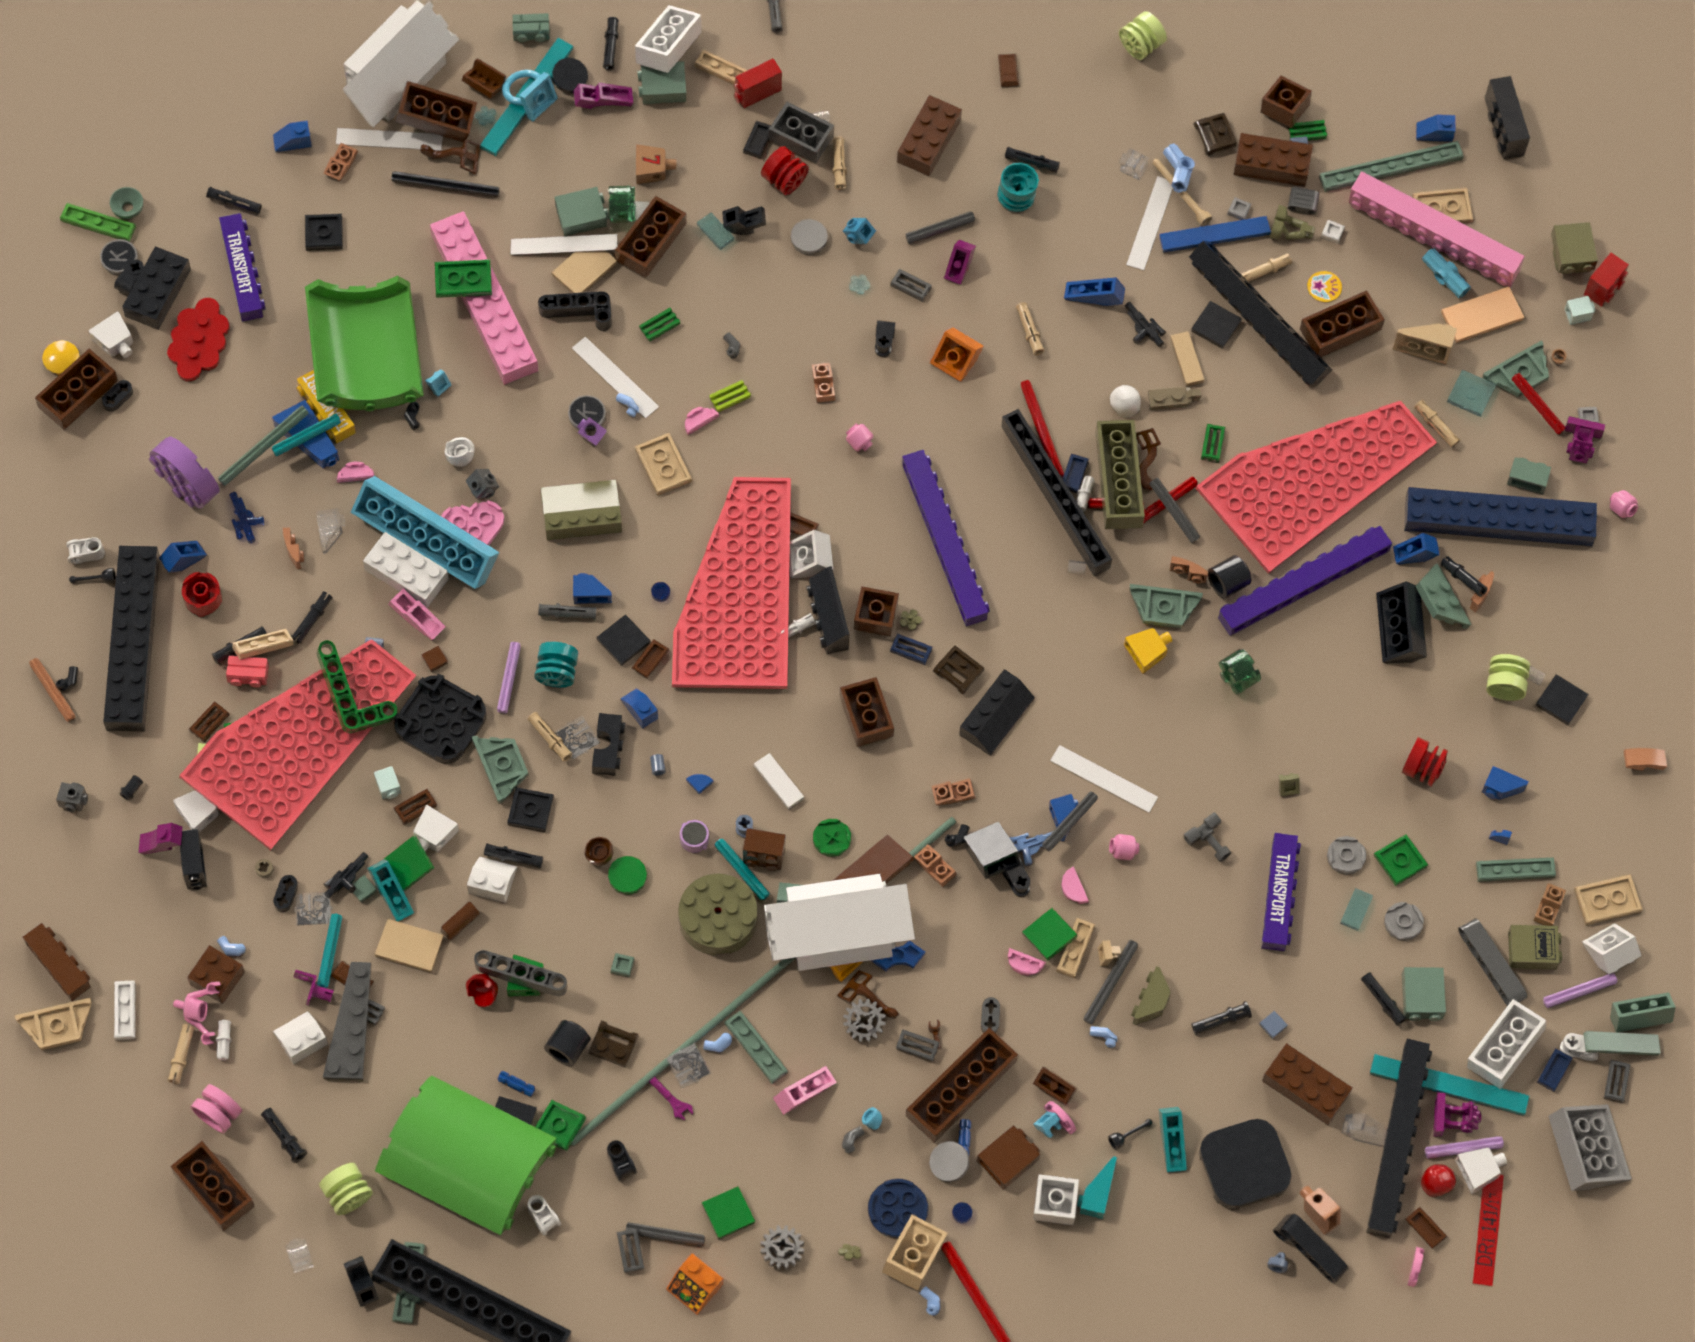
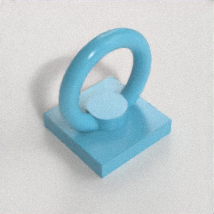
(535, 97)

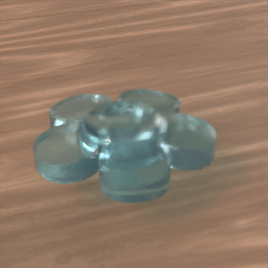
(485, 115)
(859, 284)

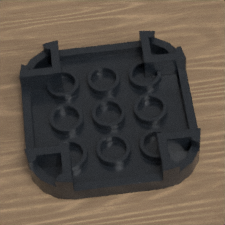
(440, 719)
(1245, 1163)

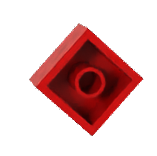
(1607, 279)

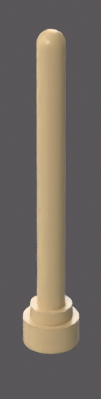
(1203, 217)

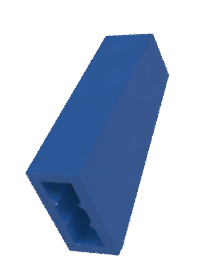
(319, 448)

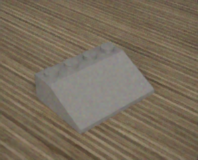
(1589, 1146)

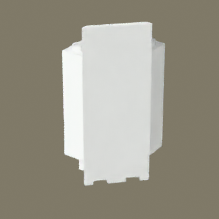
(402, 49)
(839, 922)

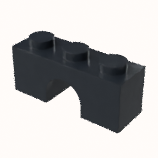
(606, 760)

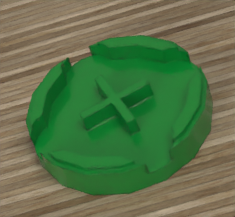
(831, 837)
(627, 875)

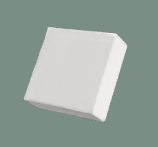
(1332, 231)

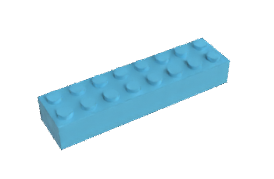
(425, 532)

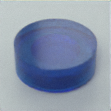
(660, 591)
(962, 1212)

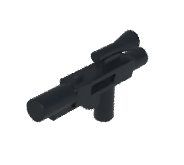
(1143, 327)
(346, 877)

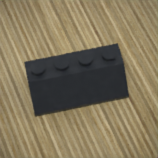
(829, 611)
(1401, 624)
(996, 712)

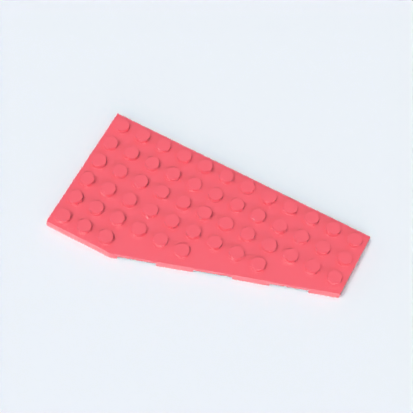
(1305, 483)
(740, 595)
(289, 748)

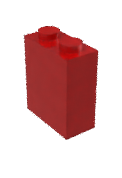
(758, 83)

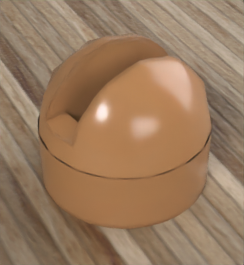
(1560, 353)

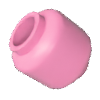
(859, 437)
(1623, 504)
(1123, 847)

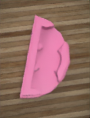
(698, 418)
(354, 472)
(1073, 888)
(1024, 963)
(1065, 1121)
(1416, 1266)

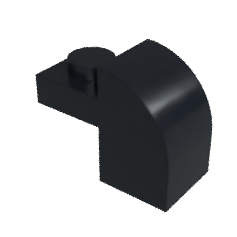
(743, 222)
(361, 1281)

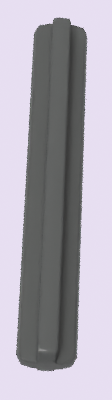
(940, 227)
(1174, 510)
(1069, 821)
(667, 1234)

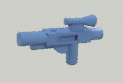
(1029, 846)

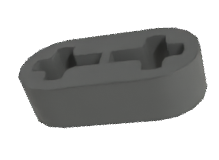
(994, 1016)

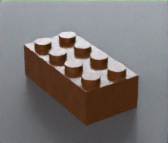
(436, 111)
(929, 135)
(1273, 159)
(650, 236)
(1342, 324)
(76, 389)
(1307, 1084)
(212, 1186)

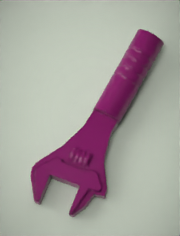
(677, 1105)

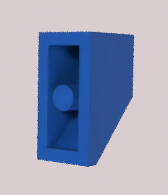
(1436, 128)
(292, 137)
(1416, 550)
(181, 555)
(589, 590)
(640, 707)
(1503, 784)
(1061, 808)

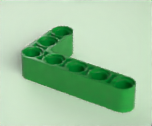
(346, 695)

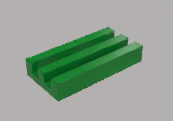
(1307, 128)
(671, 316)
(1210, 456)

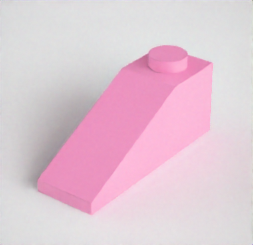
(804, 1090)

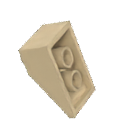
(1426, 341)
(914, 1252)

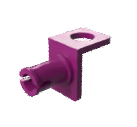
(315, 991)

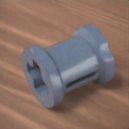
(743, 819)

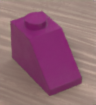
(959, 261)

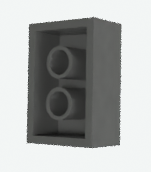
(801, 132)

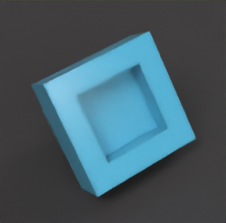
(438, 382)
(1046, 1121)

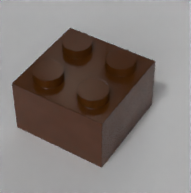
(1286, 101)
(876, 611)
(764, 849)
(216, 967)

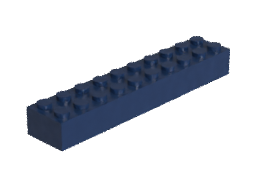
(1500, 516)

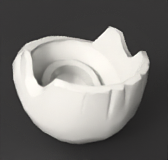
(1125, 401)
(459, 451)

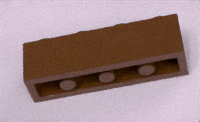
(57, 962)

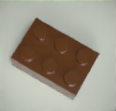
(866, 711)

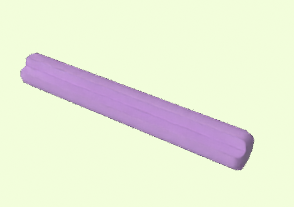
(508, 678)
(1580, 990)
(1462, 1147)

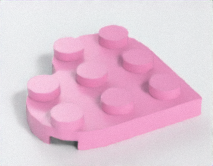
(480, 520)

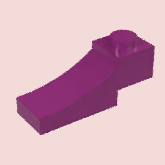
(602, 95)
(161, 839)

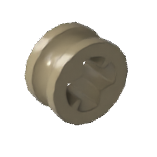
(258, 868)

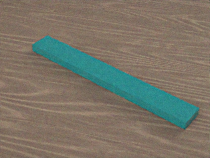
(515, 113)
(1457, 1086)

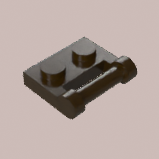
(1220, 130)
(963, 665)
(610, 1049)

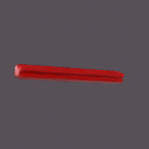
(1040, 425)
(974, 1292)

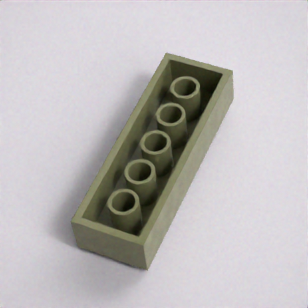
(1119, 474)

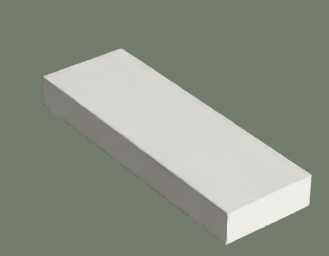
(778, 781)
(124, 1010)

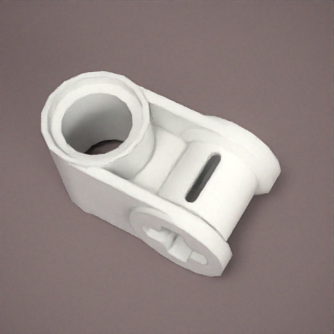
(82, 550)
(1577, 1047)
(545, 1217)

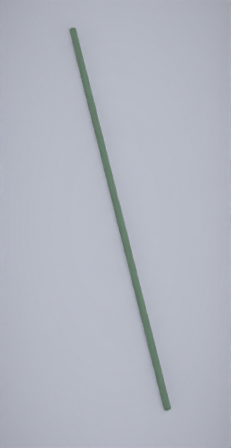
(723, 1014)

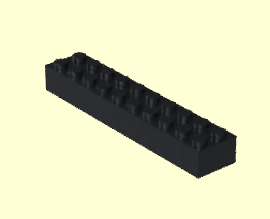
(131, 638)
(462, 1299)

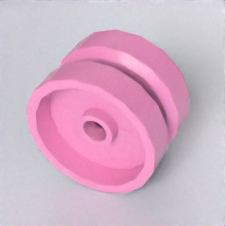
(216, 1108)

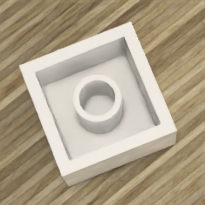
(1056, 1199)

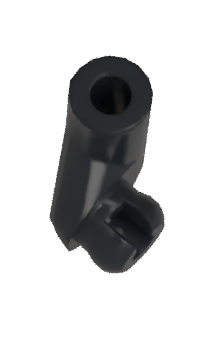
(410, 415)
(70, 681)
(957, 839)

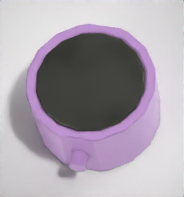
(694, 836)

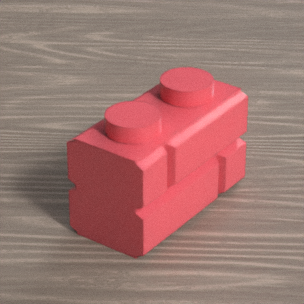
(247, 671)

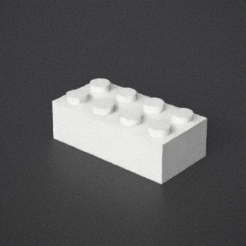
(668, 39)
(406, 569)
(1506, 1044)

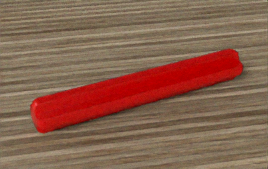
(1538, 403)
(1176, 493)

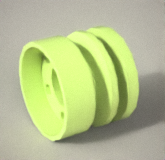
(1142, 35)
(1508, 677)
(345, 1189)

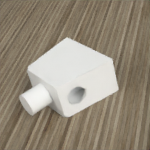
(112, 336)
(195, 810)
(434, 829)
(1479, 1167)

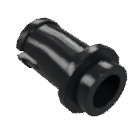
(131, 787)

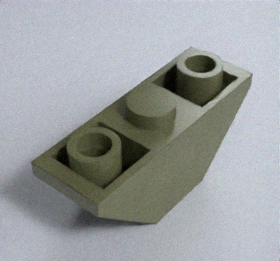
(1152, 998)

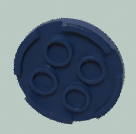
(893, 1205)

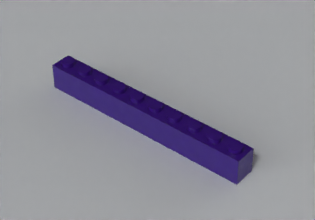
(944, 537)
(1304, 580)

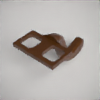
(461, 152)
(1152, 453)
(862, 989)

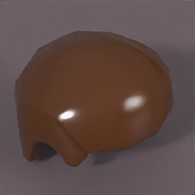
(599, 851)

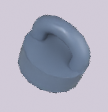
(1278, 1263)

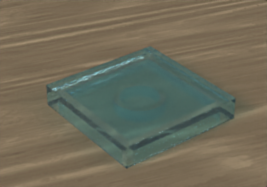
(1471, 393)

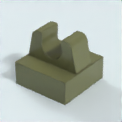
(1289, 784)

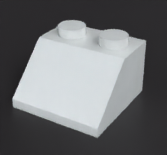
(810, 554)
(491, 879)
(1612, 948)
(301, 1037)

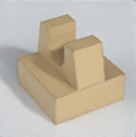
(1107, 952)

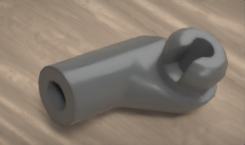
(734, 345)
(849, 1139)

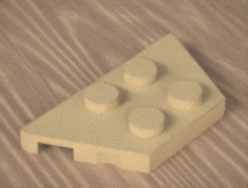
(56, 1024)

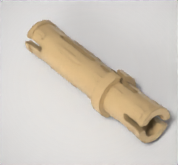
(839, 170)
(1271, 266)
(1036, 345)
(1441, 428)
(555, 743)
(178, 1061)

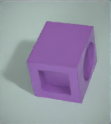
(600, 431)

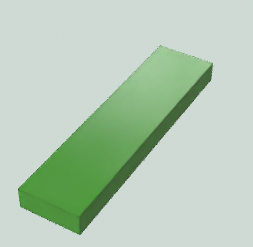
(97, 222)

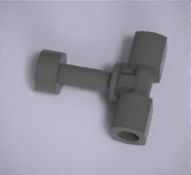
(1206, 832)

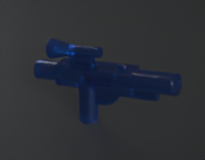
(245, 517)

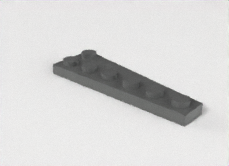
(348, 1042)

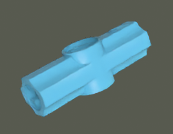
(1446, 273)

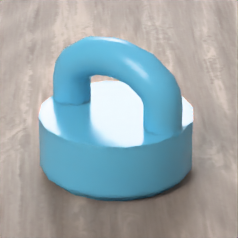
(872, 1118)

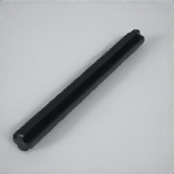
(445, 184)

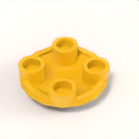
(59, 356)

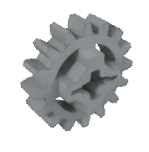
(875, 1012)
(774, 1246)

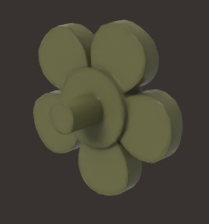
(910, 619)
(849, 1252)

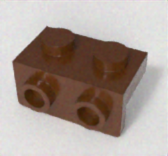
(484, 78)

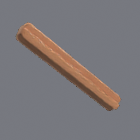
(52, 690)

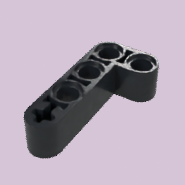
(575, 309)
(1315, 1250)

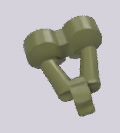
(1278, 226)

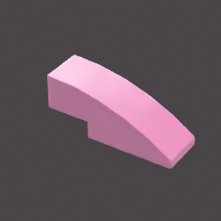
(416, 614)

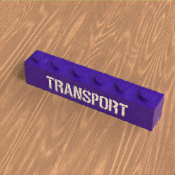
(241, 267)
(1279, 892)

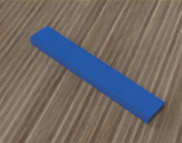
(1215, 234)

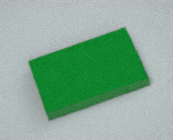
(463, 278)

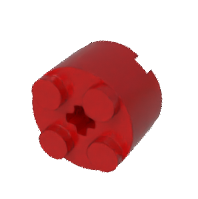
(201, 593)

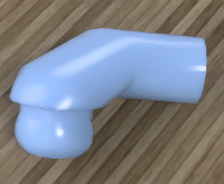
(629, 402)
(231, 949)
(1107, 1034)
(720, 1044)
(933, 1301)

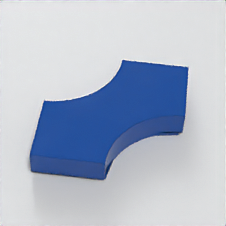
(907, 955)

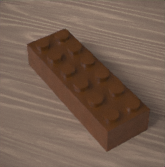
(961, 1085)

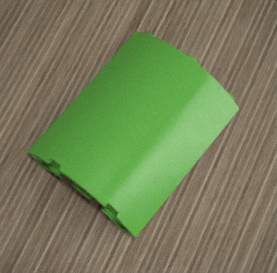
(364, 344)
(464, 1154)

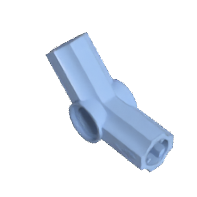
(1183, 167)

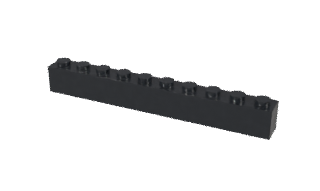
(1260, 313)
(1056, 492)
(1398, 1138)

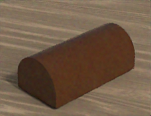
(459, 921)
(1055, 1085)

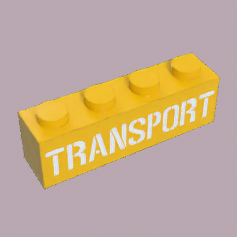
(307, 388)

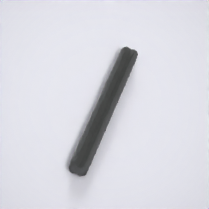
(1110, 982)

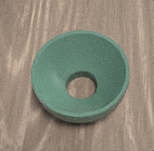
(125, 196)

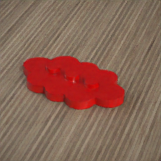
(198, 339)

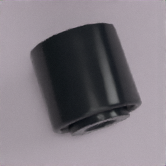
(1229, 576)
(567, 1042)

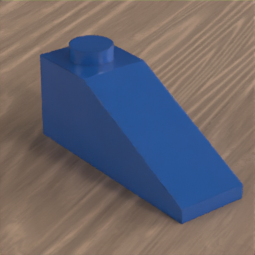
(1096, 291)

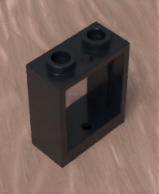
(192, 860)

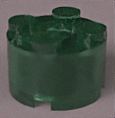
(622, 204)
(1239, 671)

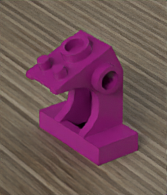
(1583, 433)
(1442, 1112)

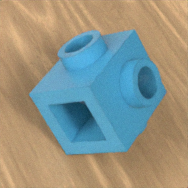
(859, 231)

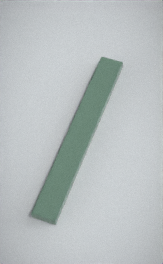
(1392, 165)

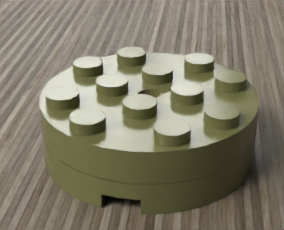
(717, 914)

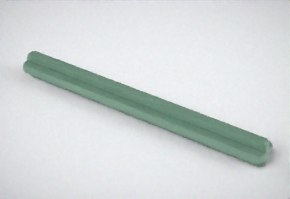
(263, 445)

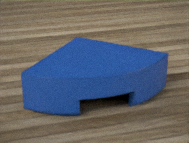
(699, 782)
(1503, 837)

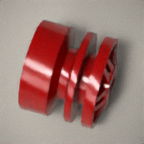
(784, 170)
(1425, 762)

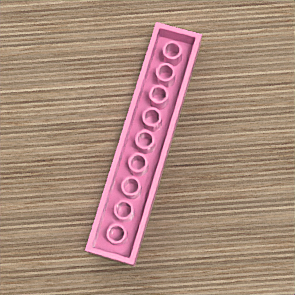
(1435, 229)
(490, 313)

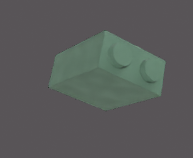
(662, 86)
(581, 211)
(1423, 993)

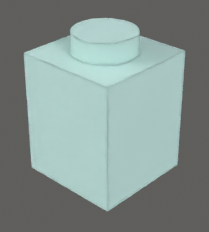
(1579, 310)
(387, 783)

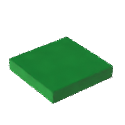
(1400, 860)
(409, 863)
(1049, 934)
(561, 1123)
(728, 1212)

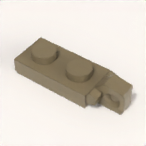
(1172, 397)

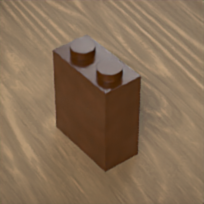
(1008, 1157)

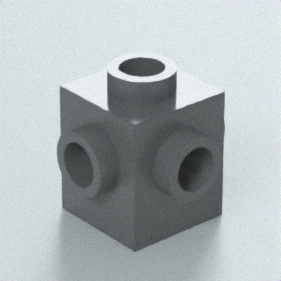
(482, 483)
(72, 797)

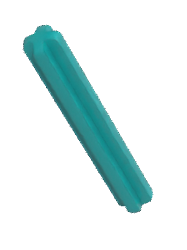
(306, 434)
(743, 871)
(329, 950)

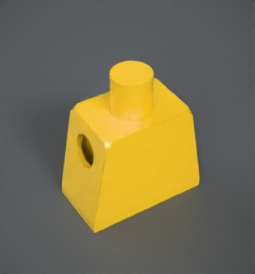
(1147, 648)

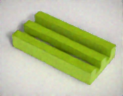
(742, 388)

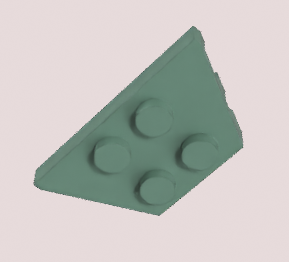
(1529, 363)
(1441, 599)
(1164, 605)
(502, 764)

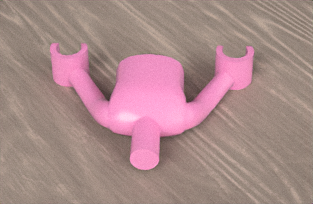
(196, 1010)

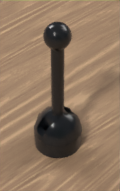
(107, 576)
(1118, 1139)

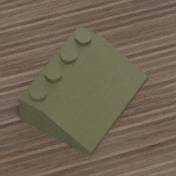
(581, 509)

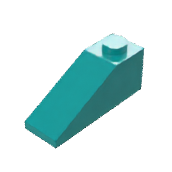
(390, 890)
(1173, 1138)
(1096, 1193)

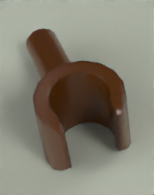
(934, 1030)

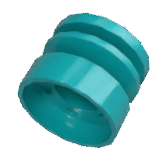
(1017, 187)
(556, 664)

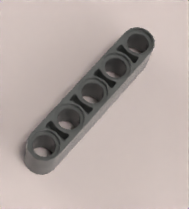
(1492, 962)
(514, 966)

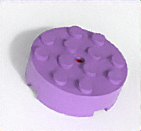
(183, 473)

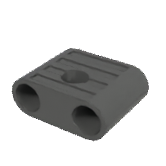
(1303, 200)

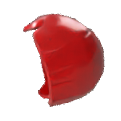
(482, 989)
(1438, 1180)

